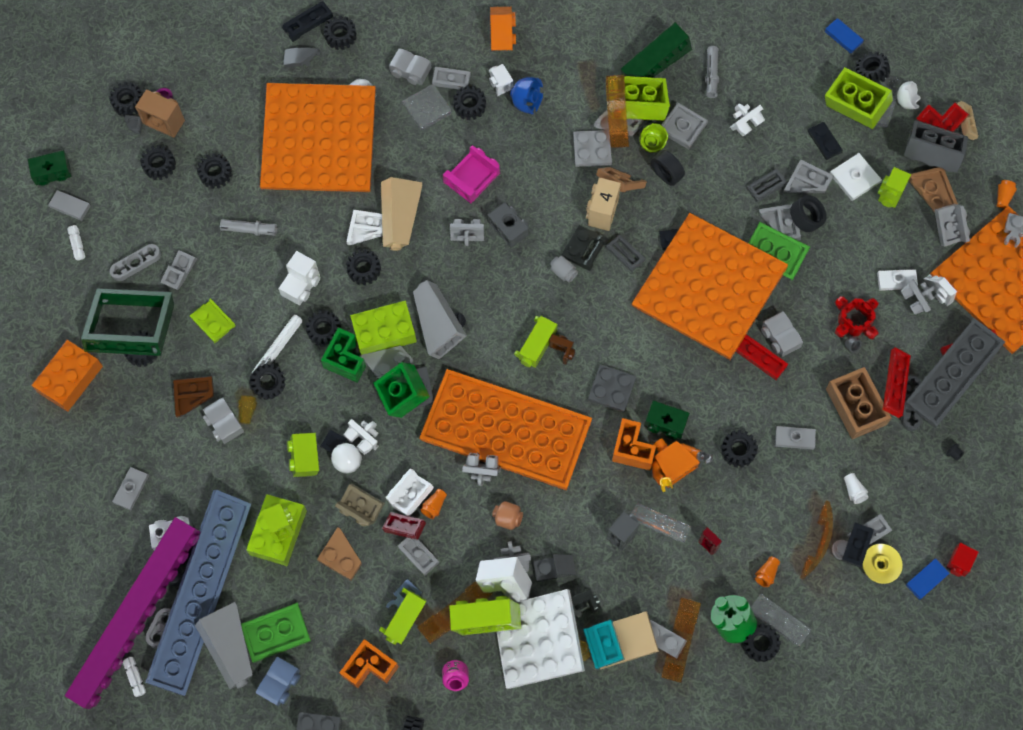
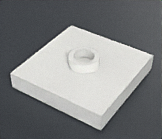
(855, 177)

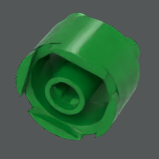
(733, 618)

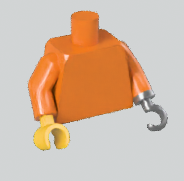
(675, 462)

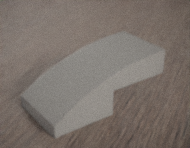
(179, 270)

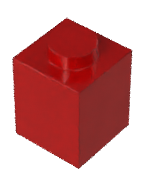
(962, 560)

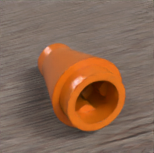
(1005, 193)
(433, 504)
(766, 574)

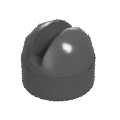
(853, 342)

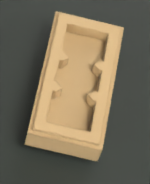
(968, 126)

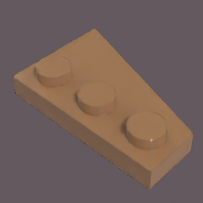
(934, 187)

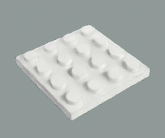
(544, 645)

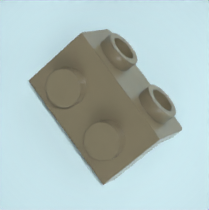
(360, 505)

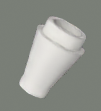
(856, 491)

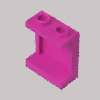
(472, 174)

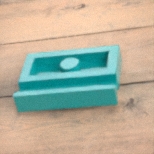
(604, 644)

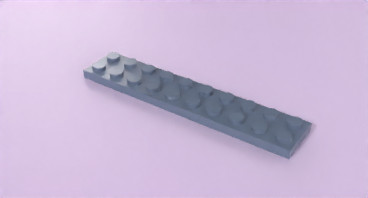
(198, 592)

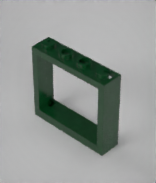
(122, 343)

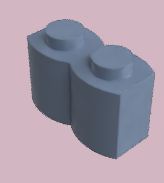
(278, 681)

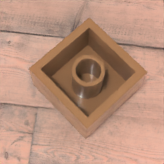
(160, 113)

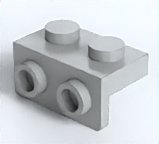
(952, 224)

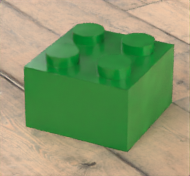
(401, 389)

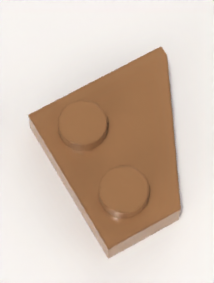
(623, 178)
(340, 556)

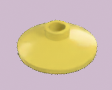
(890, 559)

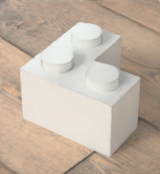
(301, 278)
(504, 576)

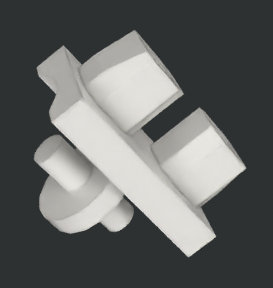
(754, 115)
(368, 442)

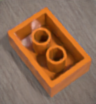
(67, 375)

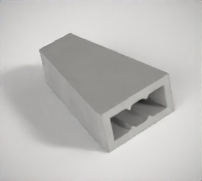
(437, 320)
(226, 644)

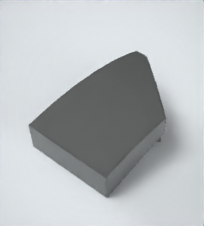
(298, 56)

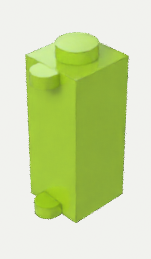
(537, 342)
(404, 617)

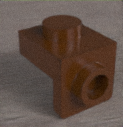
(562, 344)

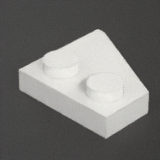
(364, 227)
(944, 291)

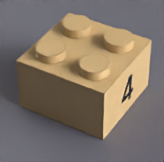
(603, 204)

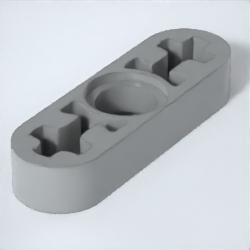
(136, 255)

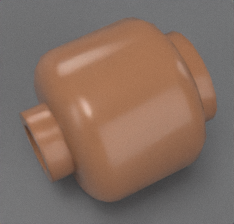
(507, 515)

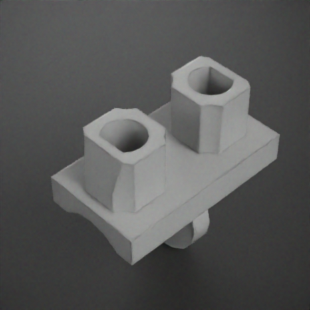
(467, 232)
(922, 304)
(481, 471)
(524, 558)

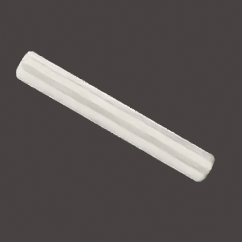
(280, 341)

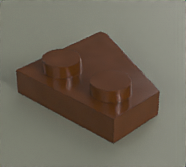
(192, 393)

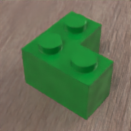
(339, 356)

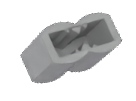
(410, 66)
(781, 334)
(222, 420)

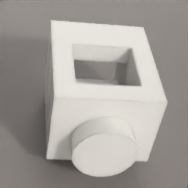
(500, 79)

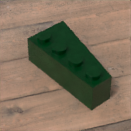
(659, 54)

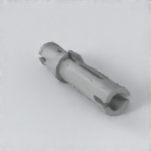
(712, 77)
(248, 227)

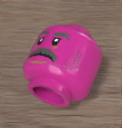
(455, 675)

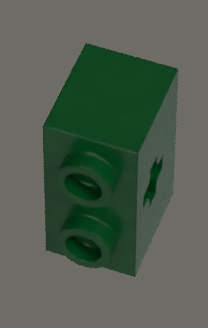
(49, 168)
(659, 412)

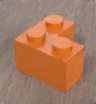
(502, 21)
(629, 450)
(367, 660)

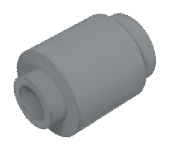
(563, 269)

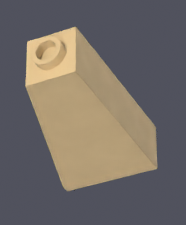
(399, 209)

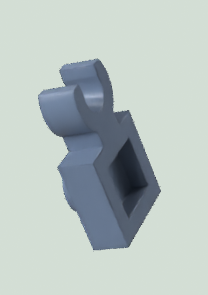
(401, 595)

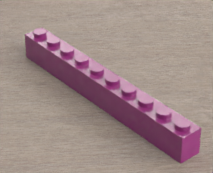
(132, 614)

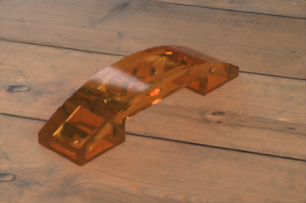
(617, 111)
(825, 519)
(440, 624)
(683, 627)

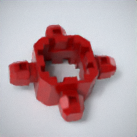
(867, 309)

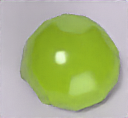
(653, 135)

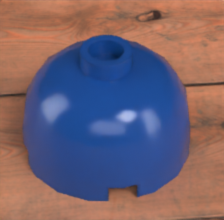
(526, 91)

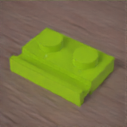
(212, 321)

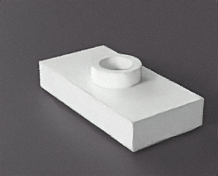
(895, 279)

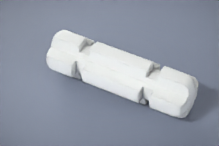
(76, 242)
(134, 676)

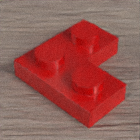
(950, 120)

